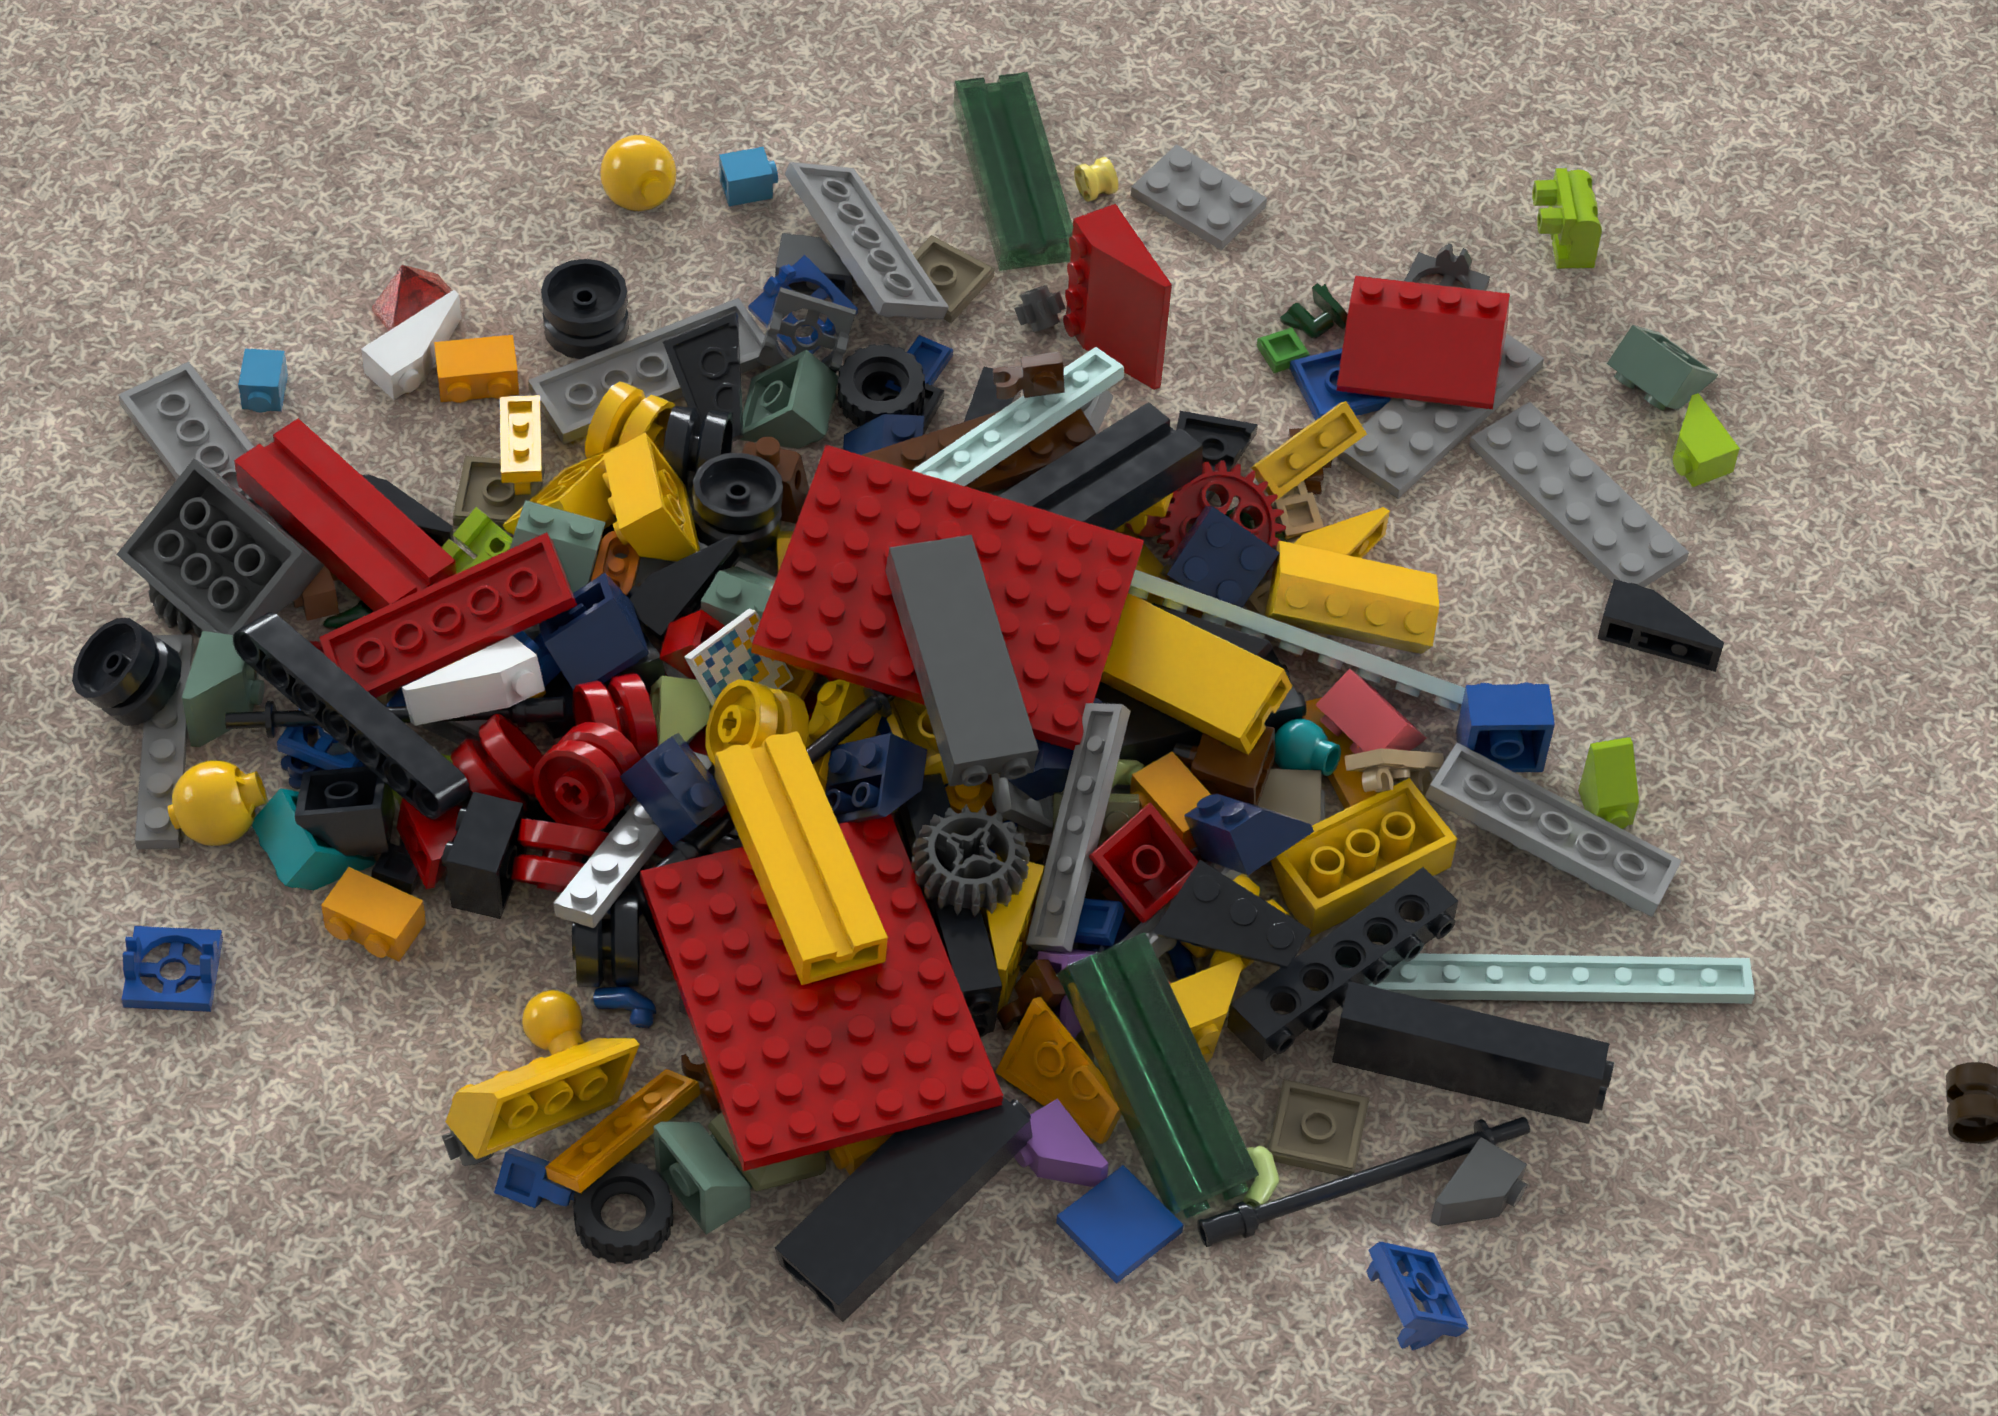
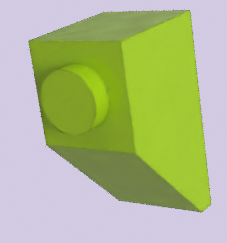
(1703, 445)
(1610, 782)

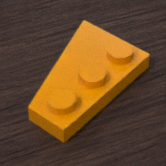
(1053, 1066)

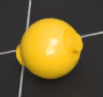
(638, 173)
(216, 802)

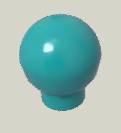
(1305, 746)

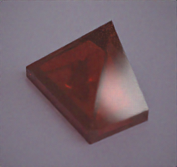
(408, 294)

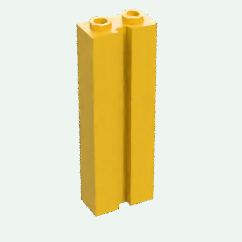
(1193, 675)
(800, 858)

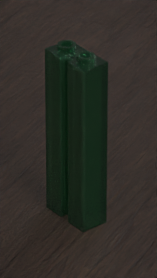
(1013, 171)
(1158, 1076)

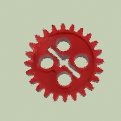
(1191, 499)

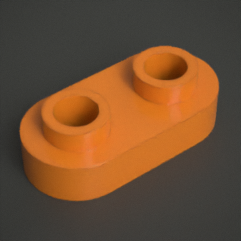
(621, 571)

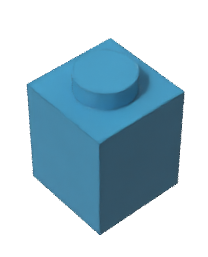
(747, 176)
(263, 380)

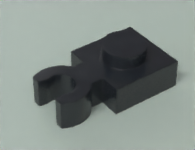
(397, 869)

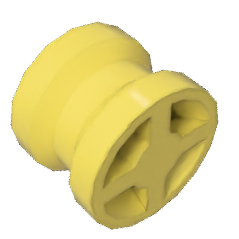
(1096, 179)

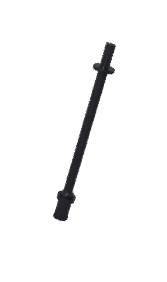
(875, 703)
(527, 711)
(1245, 1218)

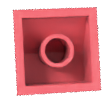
(1366, 717)

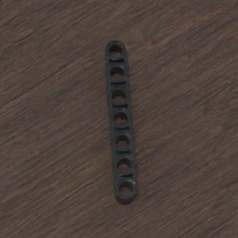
(351, 715)

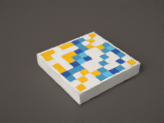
(729, 658)

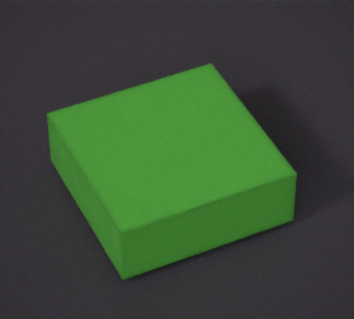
(1281, 348)

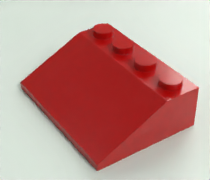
(1117, 295)
(1423, 342)

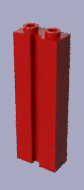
(341, 517)

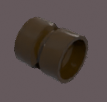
(1972, 1102)

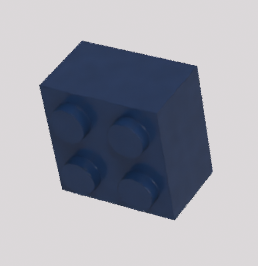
(1220, 559)

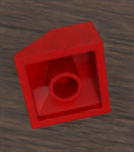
(1145, 862)

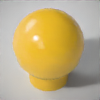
(553, 1021)

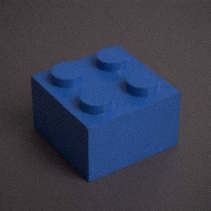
(1508, 724)

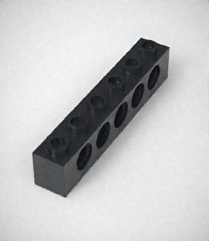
(1415, 898)

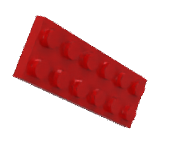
(452, 618)

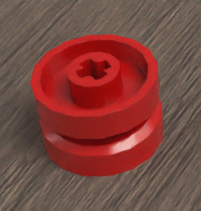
(621, 706)
(501, 762)
(581, 776)
(561, 849)

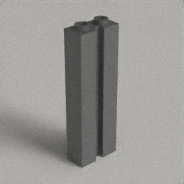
(961, 661)

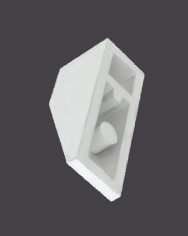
(407, 352)
(476, 684)

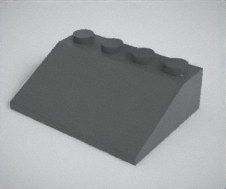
(217, 554)

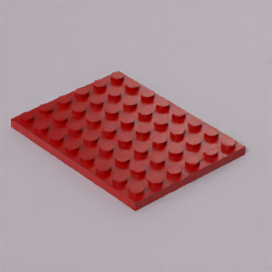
(1048, 576)
(829, 1056)

